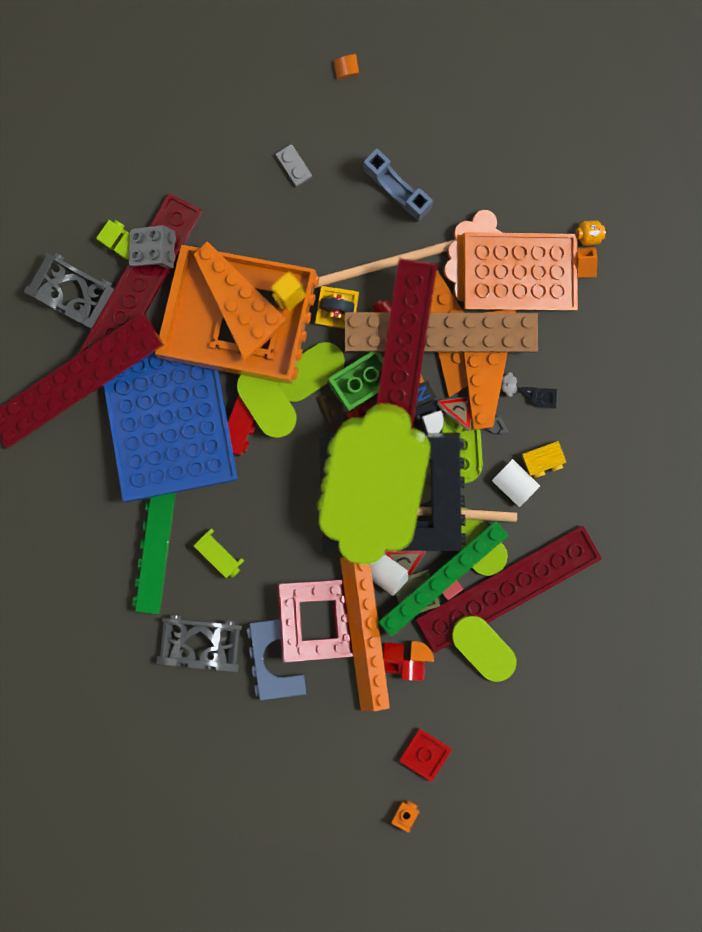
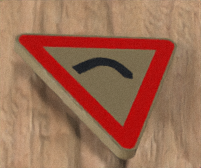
(459, 410)
(407, 559)

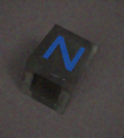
(425, 394)

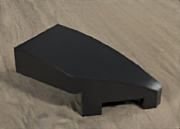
(542, 396)

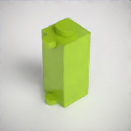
(218, 556)

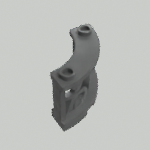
(44, 293)
(218, 663)

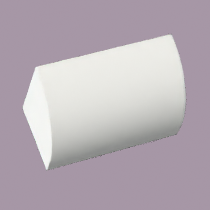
(433, 422)
(516, 483)
(389, 574)

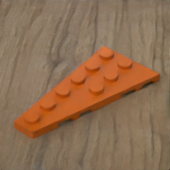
(243, 307)
(451, 362)
(484, 383)

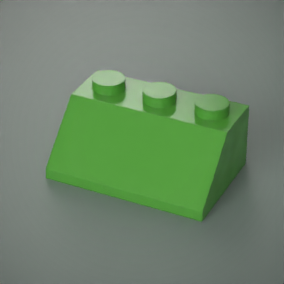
(358, 380)

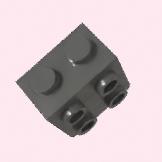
(152, 246)

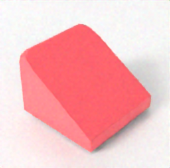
(454, 589)

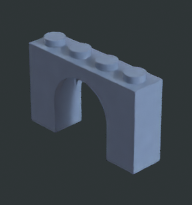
(380, 170)
(269, 685)

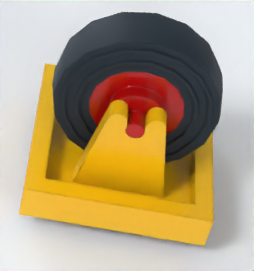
(334, 304)

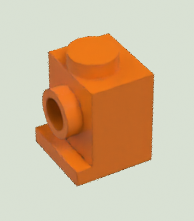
(398, 819)

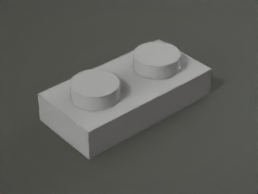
(294, 165)

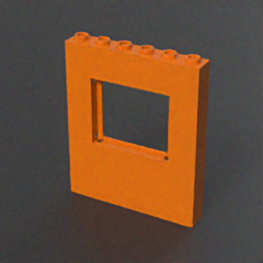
(195, 320)

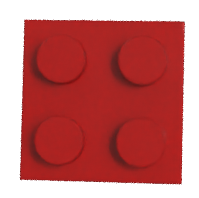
(425, 754)

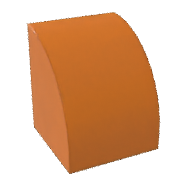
(346, 67)
(586, 262)
(420, 652)

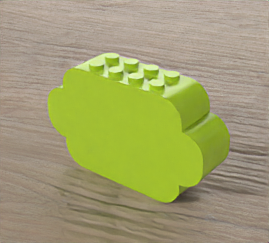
(374, 484)

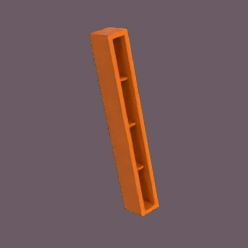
(365, 636)

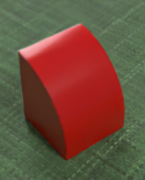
(393, 658)
(413, 670)

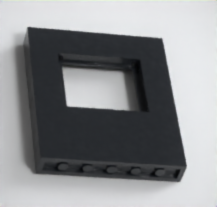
(445, 496)

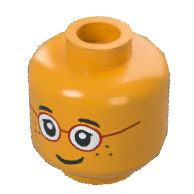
(590, 233)

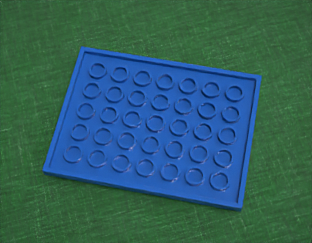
(169, 429)

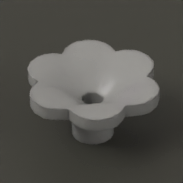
(509, 384)

